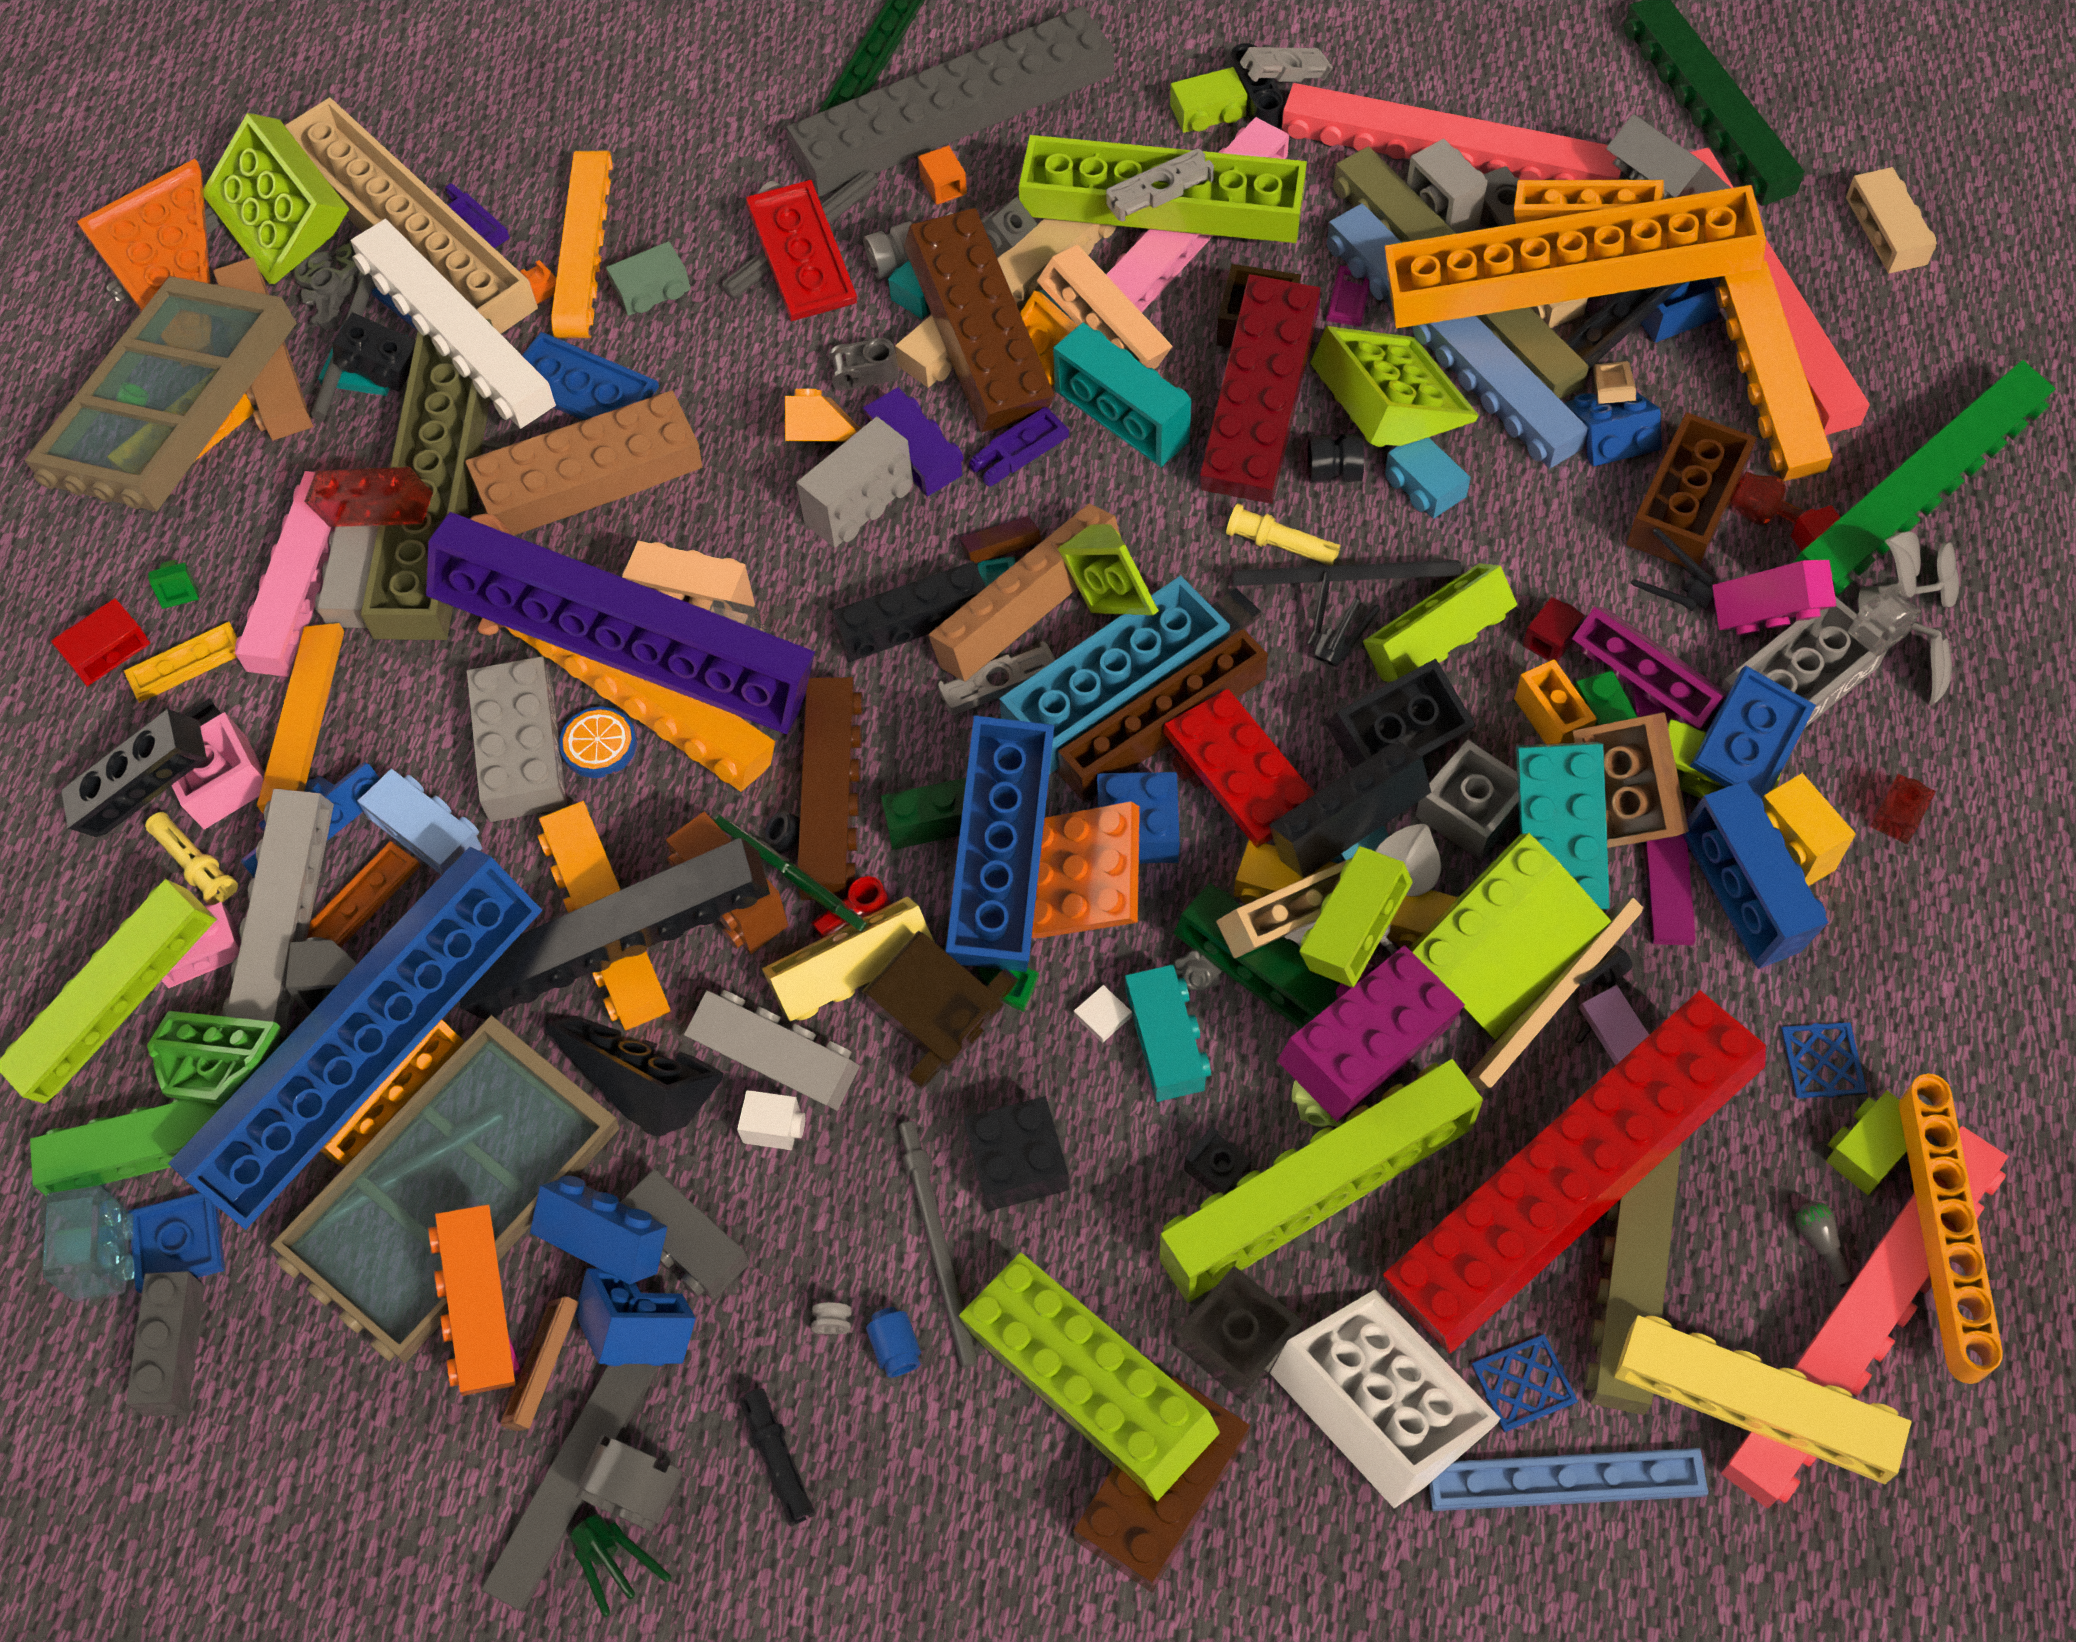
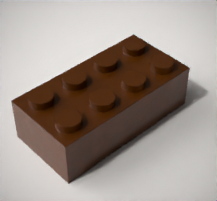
(1692, 489)
(1145, 1534)

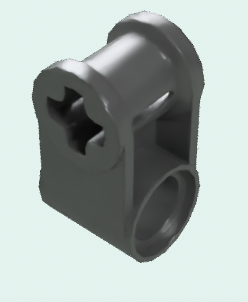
(865, 362)

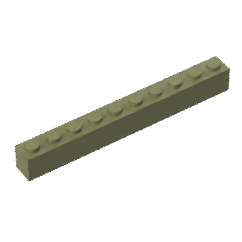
(1372, 182)

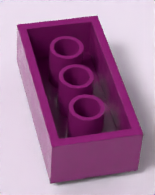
(1370, 1033)

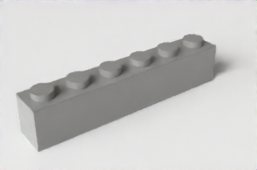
(279, 905)

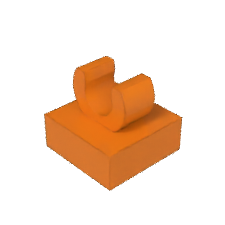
(541, 281)

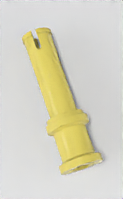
(1266, 531)
(199, 868)

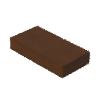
(1000, 539)

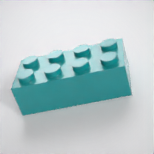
(1122, 394)
(1566, 809)

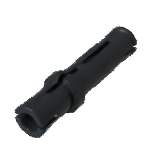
(770, 1441)

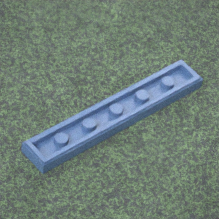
(1569, 1479)

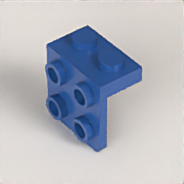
(1618, 428)

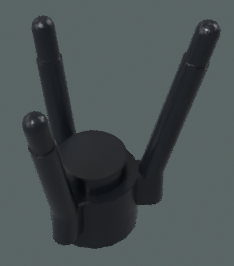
(1698, 585)
(1332, 645)
(1607, 972)

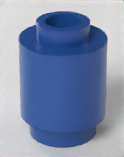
(894, 1342)

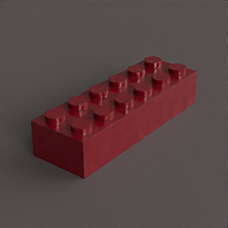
(1260, 389)

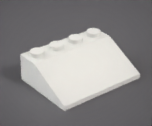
(1383, 1396)

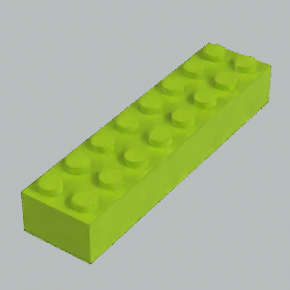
(1245, 200)
(1318, 1179)

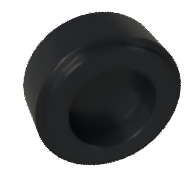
(782, 831)

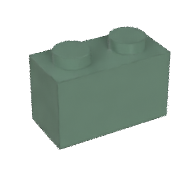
(648, 278)

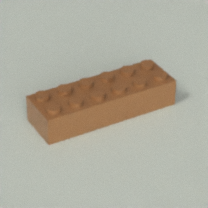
(586, 464)

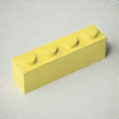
(842, 960)

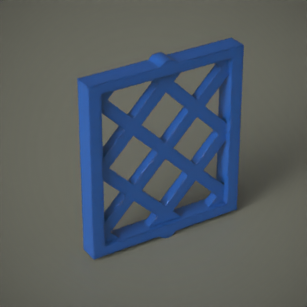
(1816, 1029)
(1510, 1353)

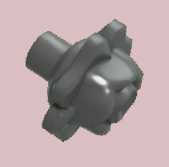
(1197, 971)

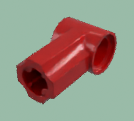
(859, 895)

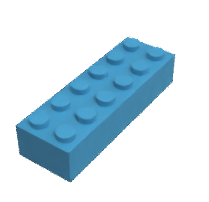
(1117, 665)

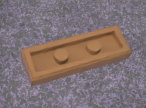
(539, 1364)

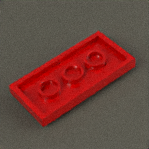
(801, 250)
(1238, 764)

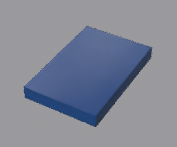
(1752, 733)

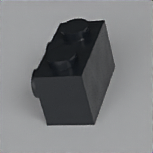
(374, 352)

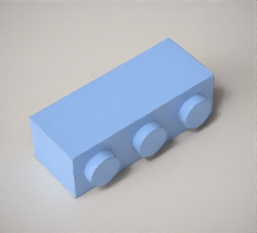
(419, 821)

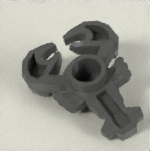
(328, 284)

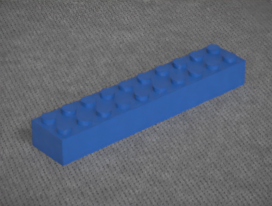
(355, 1038)

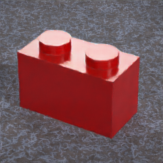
(100, 642)

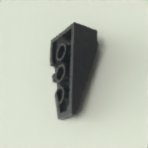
(642, 1085)

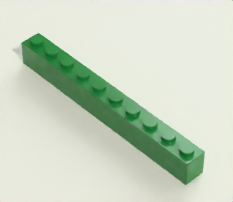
(1930, 473)

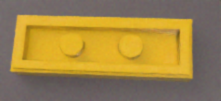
(182, 662)

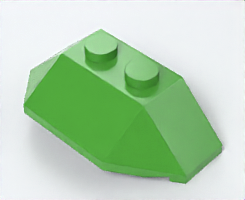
(209, 1054)

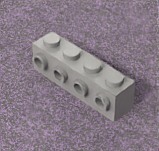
(772, 1049)

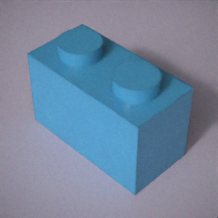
(1427, 476)

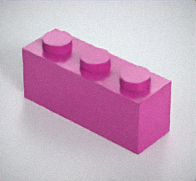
(1774, 597)

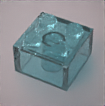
(87, 1244)

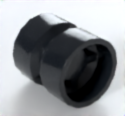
(1336, 458)

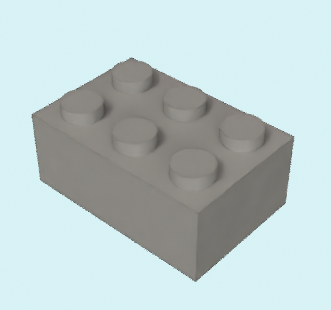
(856, 482)

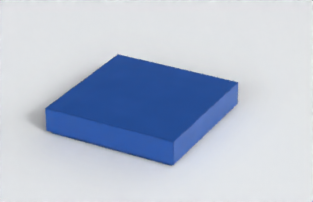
(177, 1238)

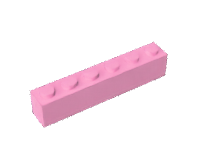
(286, 590)

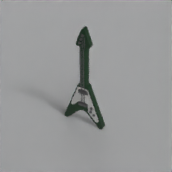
(794, 874)

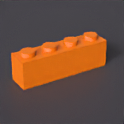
(474, 1300)

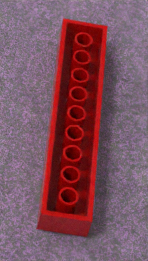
(1575, 1170)

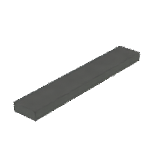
(555, 1502)

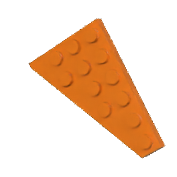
(154, 233)

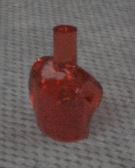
(1762, 498)

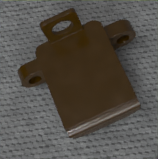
(935, 1003)

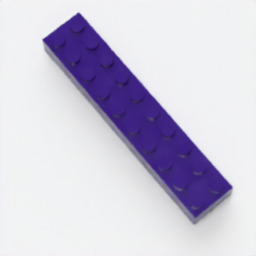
(618, 622)

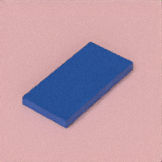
(585, 382)

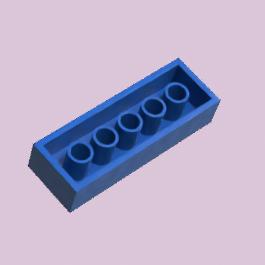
(1000, 843)

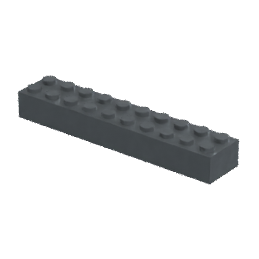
(951, 100)

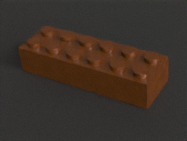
(978, 319)

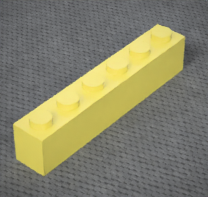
(1764, 1398)

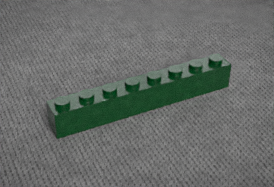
(1713, 100)

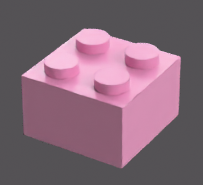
(225, 779)

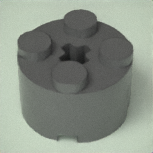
(629, 1480)

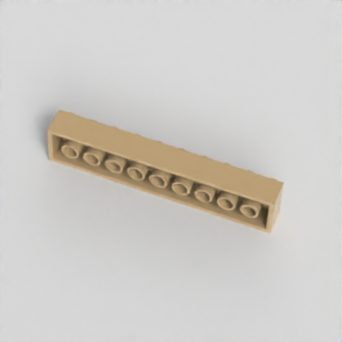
(381, 187)

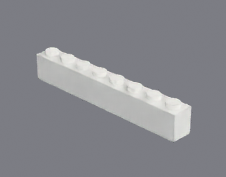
(453, 324)

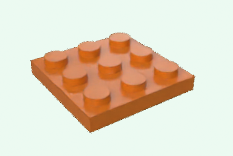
(1088, 871)

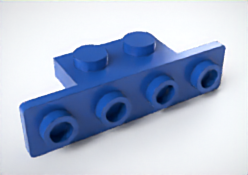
(343, 796)

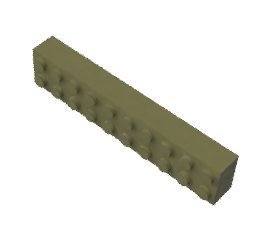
(436, 433)

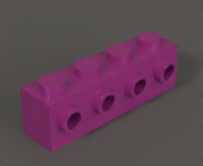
(1651, 667)

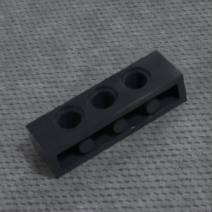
(133, 774)

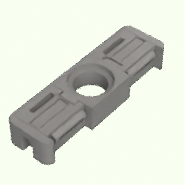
(1285, 63)
(1178, 173)
(977, 690)

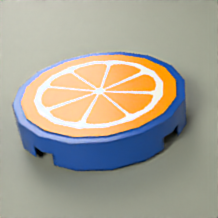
(598, 742)

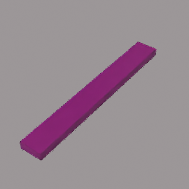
(1667, 867)

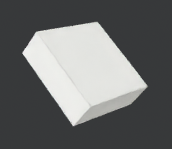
(1102, 1013)

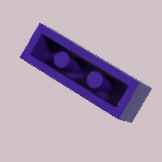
(931, 456)

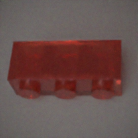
(369, 497)

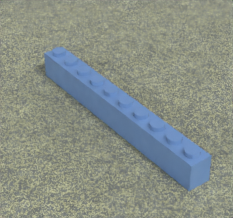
(1468, 349)

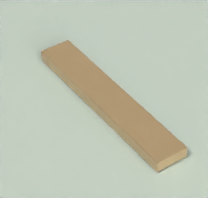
(1542, 1009)

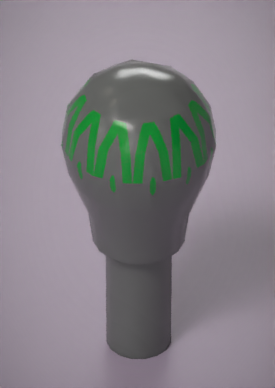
(1819, 1228)

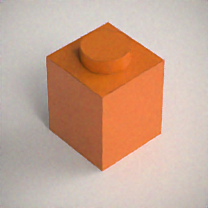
(942, 175)

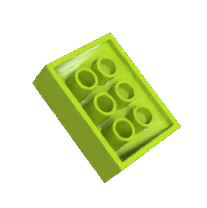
(273, 197)
(1389, 386)
(1510, 934)

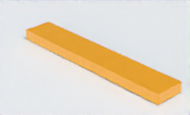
(302, 711)

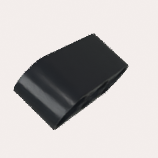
(1263, 96)

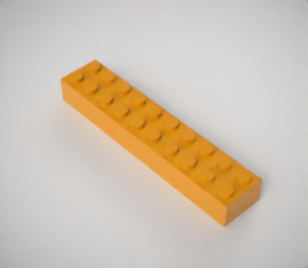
(1575, 256)

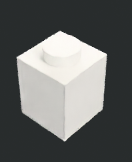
(770, 1120)

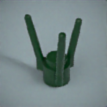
(597, 1544)

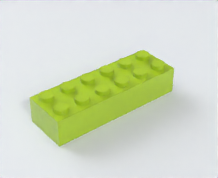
(1090, 1376)

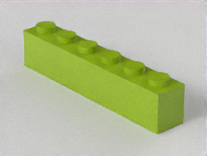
(105, 992)

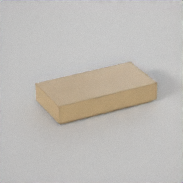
(1614, 382)

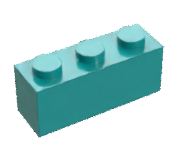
(1167, 1032)

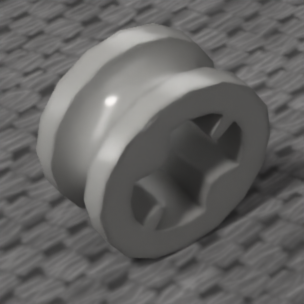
(831, 1318)

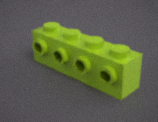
(1441, 622)

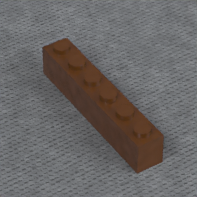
(1138, 728)
(827, 784)

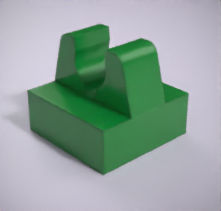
(173, 584)

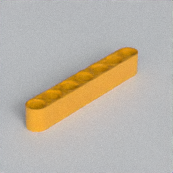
(580, 244)
(1942, 1244)

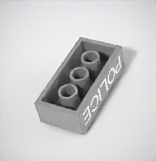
(1815, 659)
(516, 739)

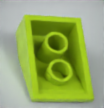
(1106, 572)

